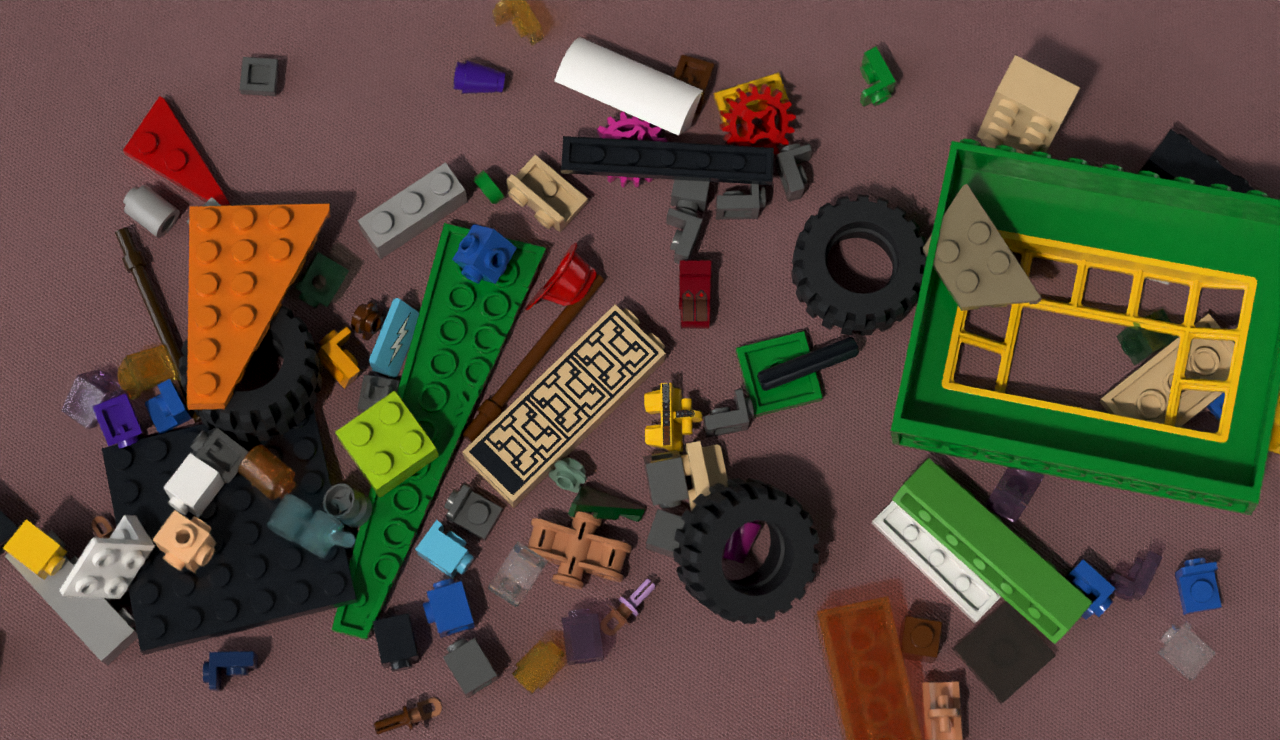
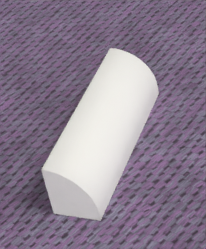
(629, 86)

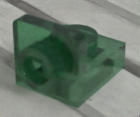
(1142, 343)

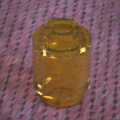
(539, 666)

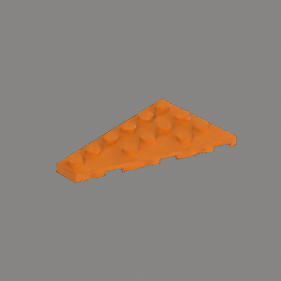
(237, 279)

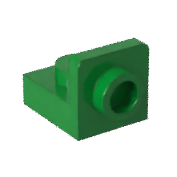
(877, 72)

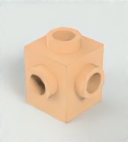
(185, 542)

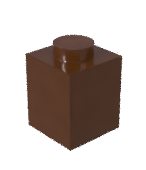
(919, 639)

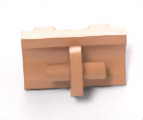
(941, 711)

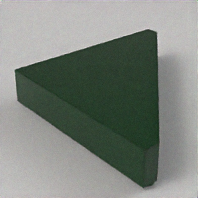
(604, 505)

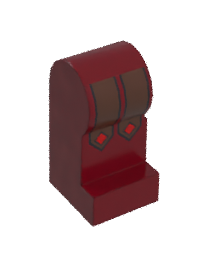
(694, 293)

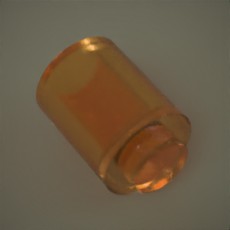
(267, 472)

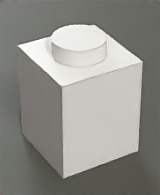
(193, 486)

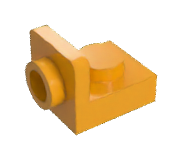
(339, 363)

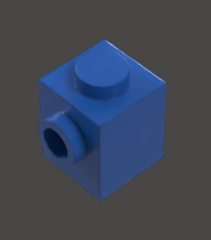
(448, 608)

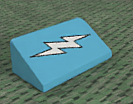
(394, 339)

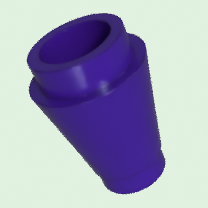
(477, 78)

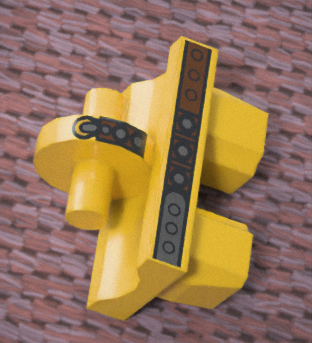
(675, 417)

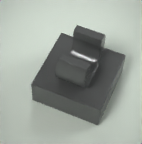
(374, 390)

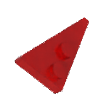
(168, 151)

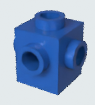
(483, 254)

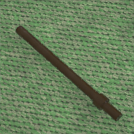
(135, 264)

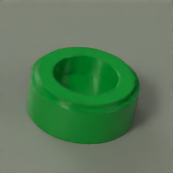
(488, 187)

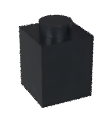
(396, 642)

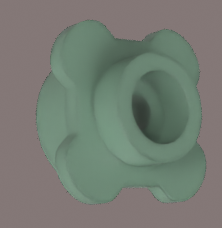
(568, 474)

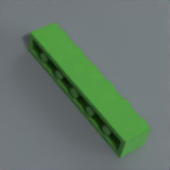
(992, 550)

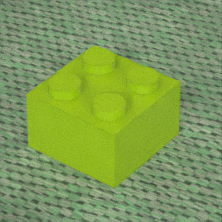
(387, 444)

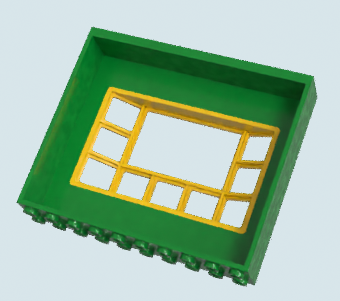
(1124, 227)

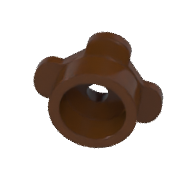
(367, 320)

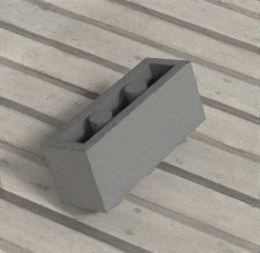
(412, 210)

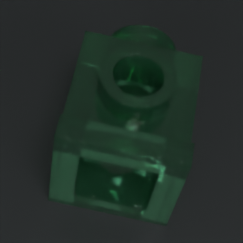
(333, 275)

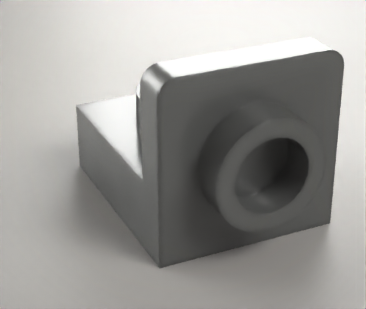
(793, 176)
(740, 206)
(685, 240)
(724, 421)
(219, 452)
(472, 512)

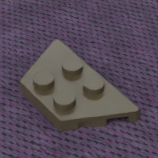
(976, 259)

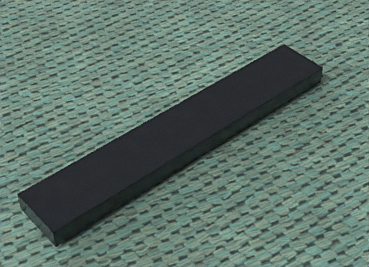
(667, 160)

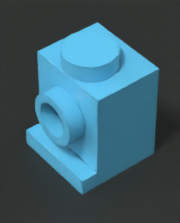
(445, 551)

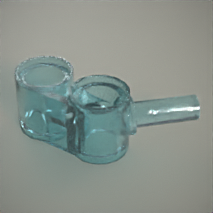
(313, 532)

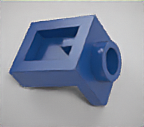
(167, 408)
(1092, 585)
(1198, 586)

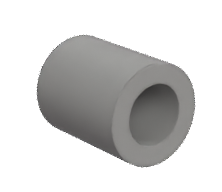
(150, 210)

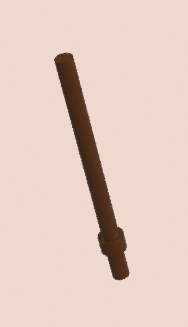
(491, 409)

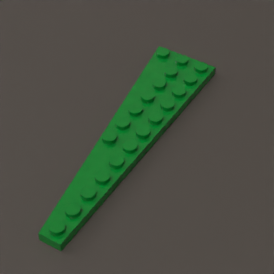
(442, 379)

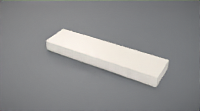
(936, 562)

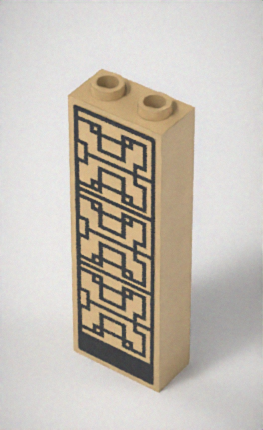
(565, 404)

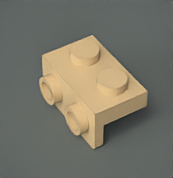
(546, 193)
(705, 469)

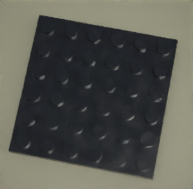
(253, 572)

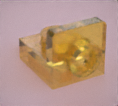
(524, 19)
(145, 370)

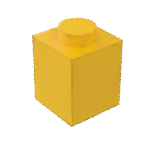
(36, 550)

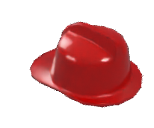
(569, 282)

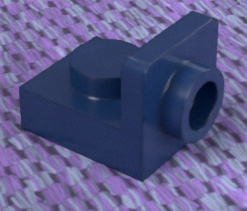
(233, 662)

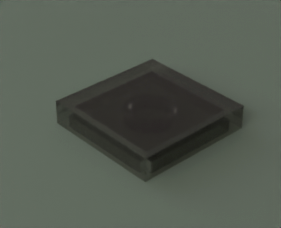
(1004, 652)

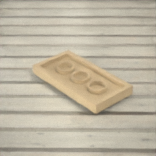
(1147, 390)

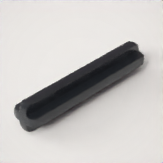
(808, 363)

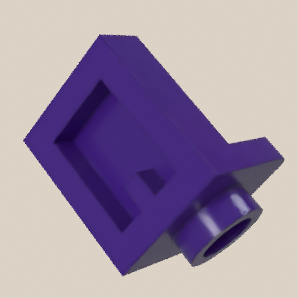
(118, 421)

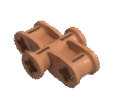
(590, 553)

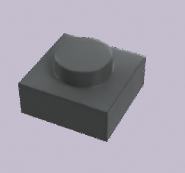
(259, 76)

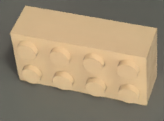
(1027, 108)

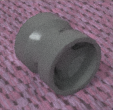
(347, 505)

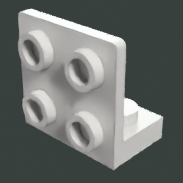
(110, 563)

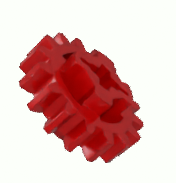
(764, 110)

